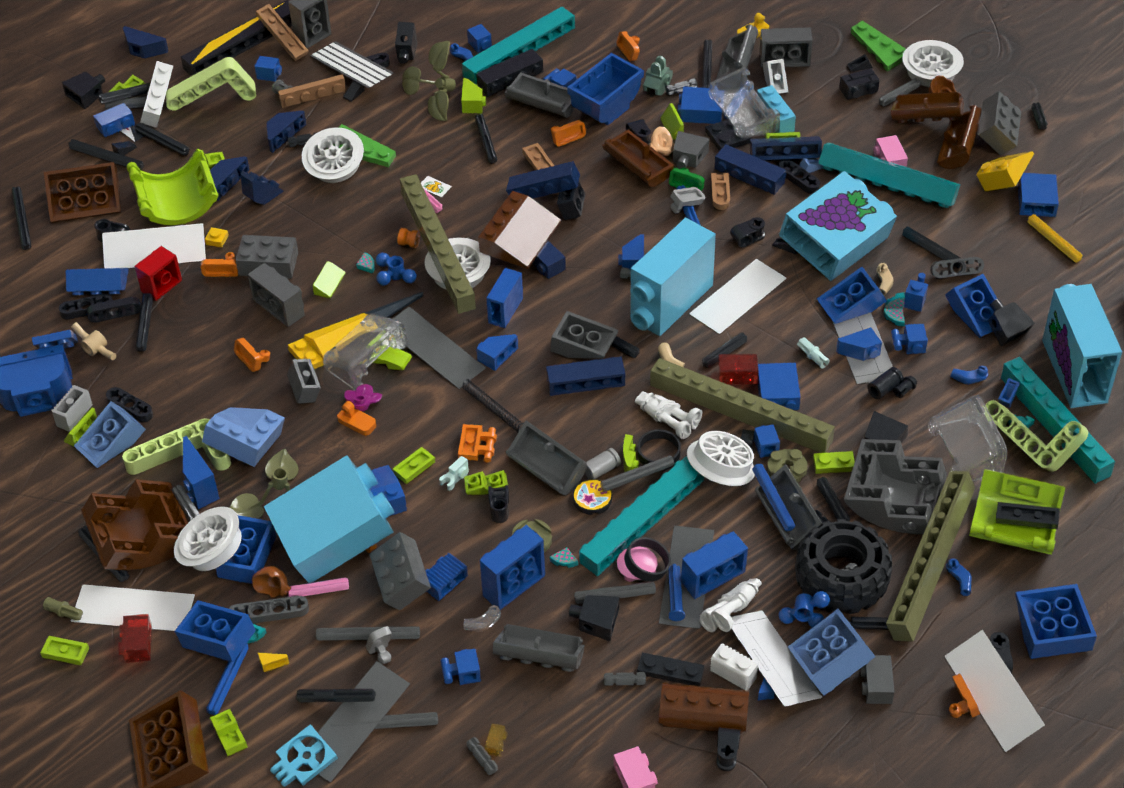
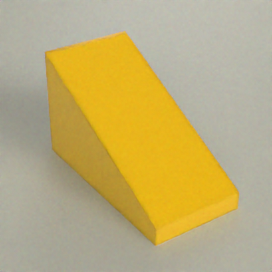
(272, 661)

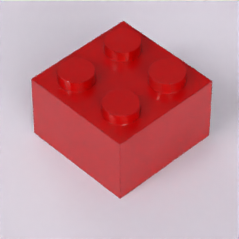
(158, 272)

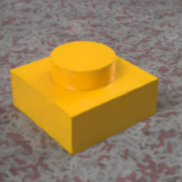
(216, 237)

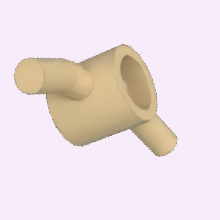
(93, 343)

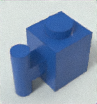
(562, 78)
(916, 293)
(913, 339)
(465, 667)

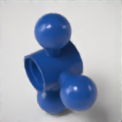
(395, 269)
(804, 609)

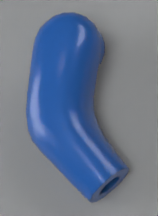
(460, 52)
(970, 377)
(961, 575)

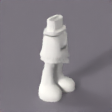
(663, 410)
(730, 602)

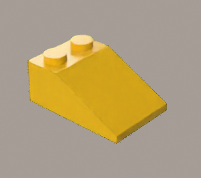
(1003, 171)

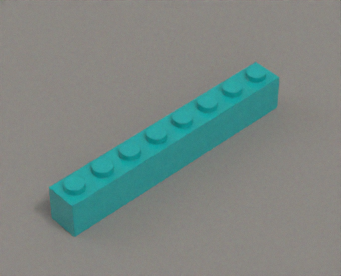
(531, 37)
(889, 174)
(1054, 416)
(639, 516)

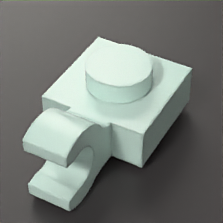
(457, 471)

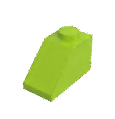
(472, 97)

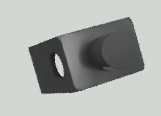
(689, 150)

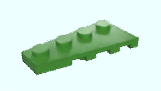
(884, 48)
(373, 151)

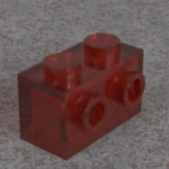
(738, 368)
(136, 638)

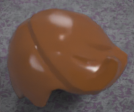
(941, 84)
(270, 581)

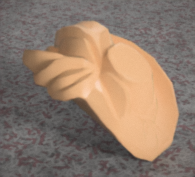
(662, 141)

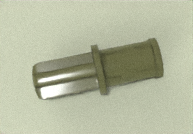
(62, 609)

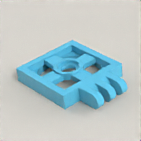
(290, 769)

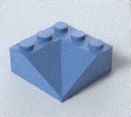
(243, 432)
(831, 652)

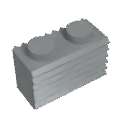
(72, 408)

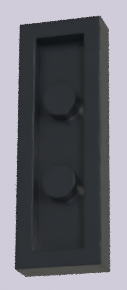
(1027, 515)
(671, 669)

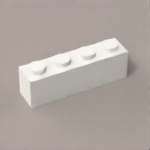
(156, 94)

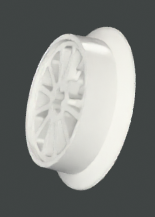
(932, 58)
(333, 156)
(474, 266)
(722, 458)
(209, 539)

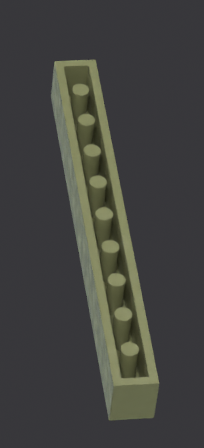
(437, 244)
(741, 405)
(930, 556)

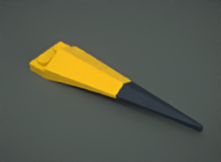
(318, 342)

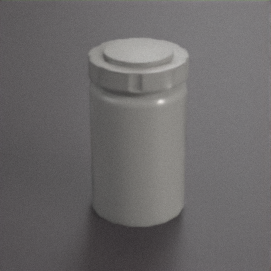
(602, 463)

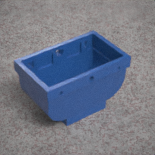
(606, 89)
(36, 381)

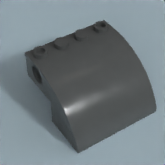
(894, 488)

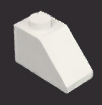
(775, 75)

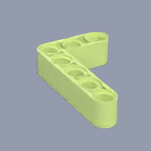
(209, 79)
(1030, 439)
(170, 447)

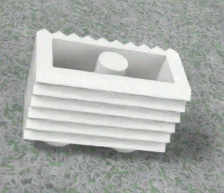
(734, 667)

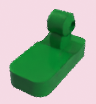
(683, 177)

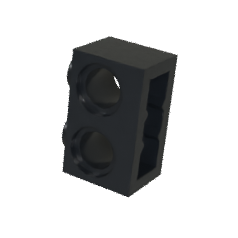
(571, 202)

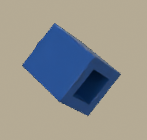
(479, 38)
(268, 68)
(766, 440)

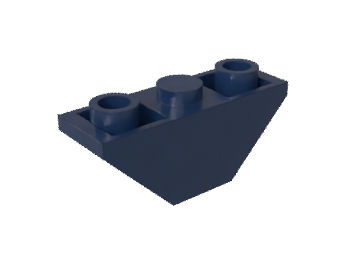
(144, 44)
(284, 126)
(228, 173)
(259, 187)

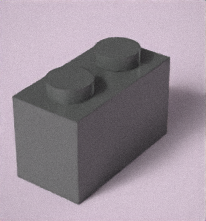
(303, 380)
(878, 680)

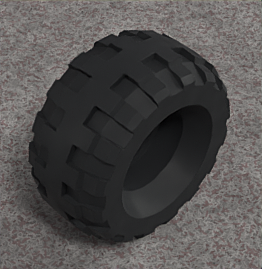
(859, 586)

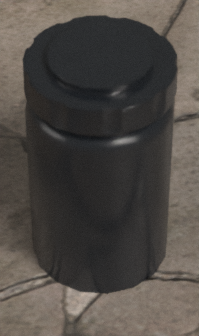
(885, 383)

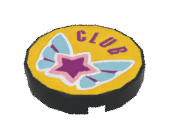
(590, 497)

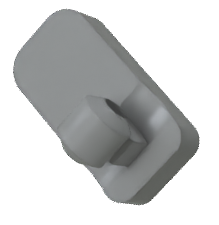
(686, 197)
(378, 642)

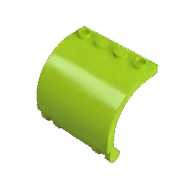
(177, 195)
(1016, 490)

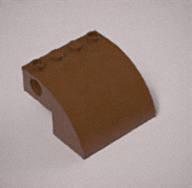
(137, 527)

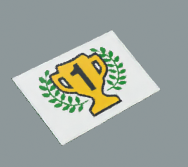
(435, 186)

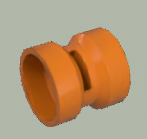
(408, 237)

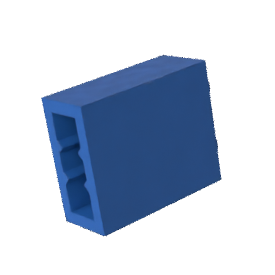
(698, 106)
(1038, 194)
(504, 297)
(779, 384)

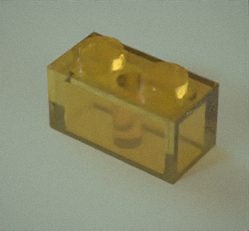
(495, 739)

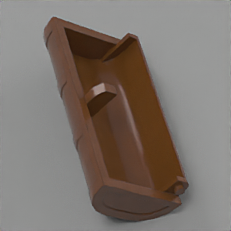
(928, 106)
(959, 139)
(639, 158)
(703, 707)

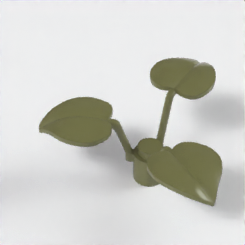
(411, 77)
(280, 470)

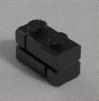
(859, 84)

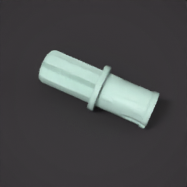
(813, 352)

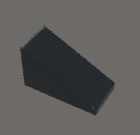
(860, 64)
(354, 91)
(123, 147)
(782, 244)
(748, 437)

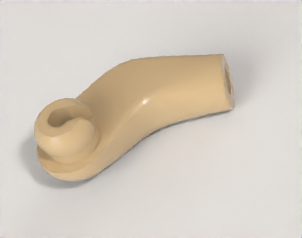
(885, 277)
(666, 354)

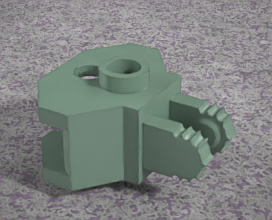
(658, 76)

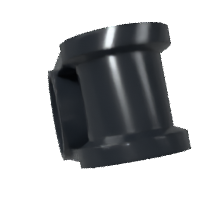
(640, 129)
(107, 226)
(747, 232)
(499, 503)
(1001, 644)
(727, 745)

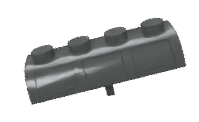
(738, 51)
(540, 94)
(547, 459)
(796, 504)
(539, 646)

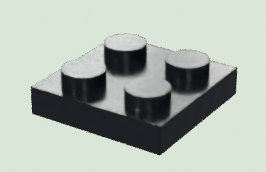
(724, 134)

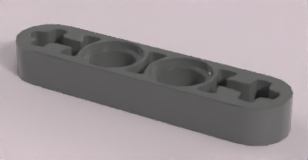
(268, 606)

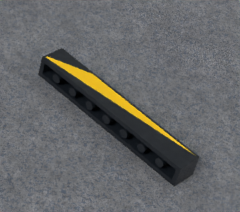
(232, 42)

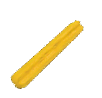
(1055, 238)

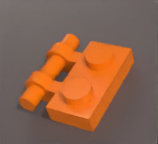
(471, 439)

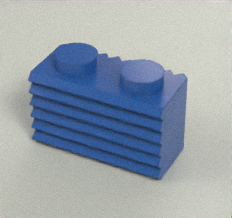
(114, 120)
(445, 575)

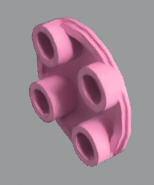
(642, 557)

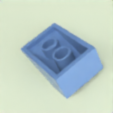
(109, 435)

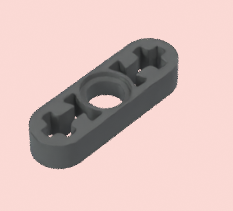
(970, 270)

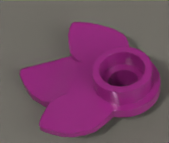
(362, 397)

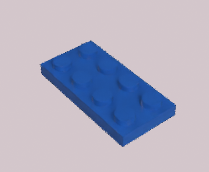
(66, 338)

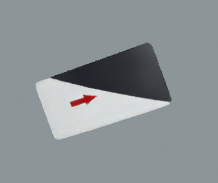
(132, 133)

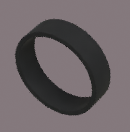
(656, 434)
(656, 546)

